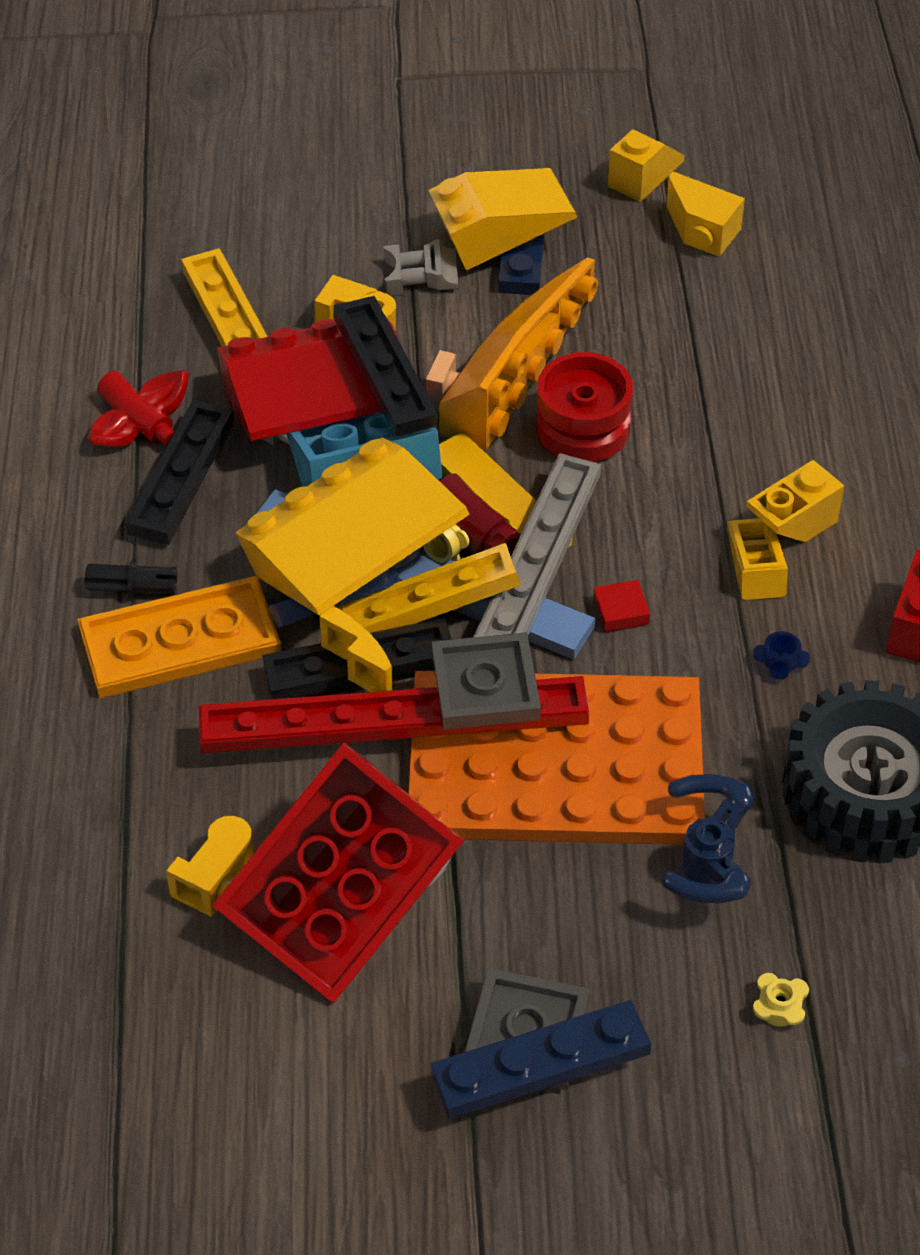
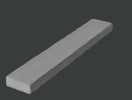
(542, 546)

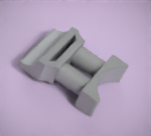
(438, 273)

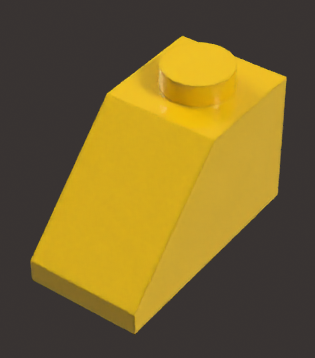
(640, 165)
(703, 213)

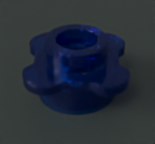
(784, 645)

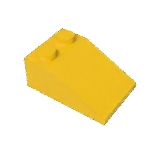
(499, 210)

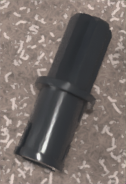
(131, 579)

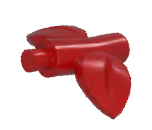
(138, 412)

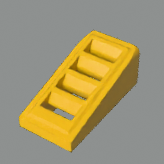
(758, 562)

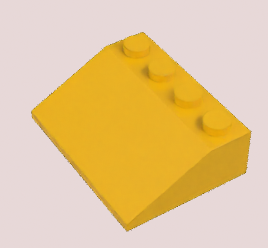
(349, 525)

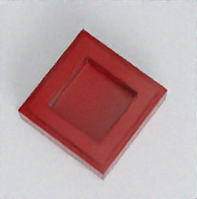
(621, 605)

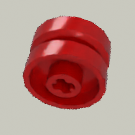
(584, 406)

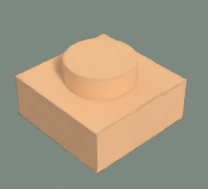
(441, 377)

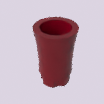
(484, 524)

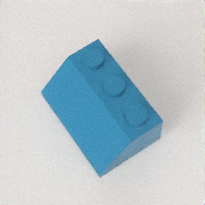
(336, 442)

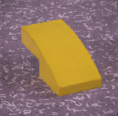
(365, 658)

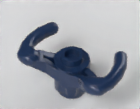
(711, 843)

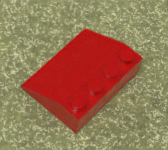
(294, 380)
(338, 872)

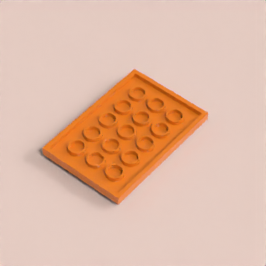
(573, 780)

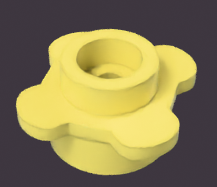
(447, 545)
(780, 1012)

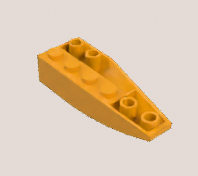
(514, 357)

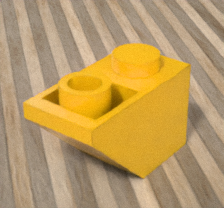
(800, 503)

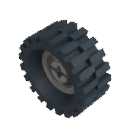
(829, 778)

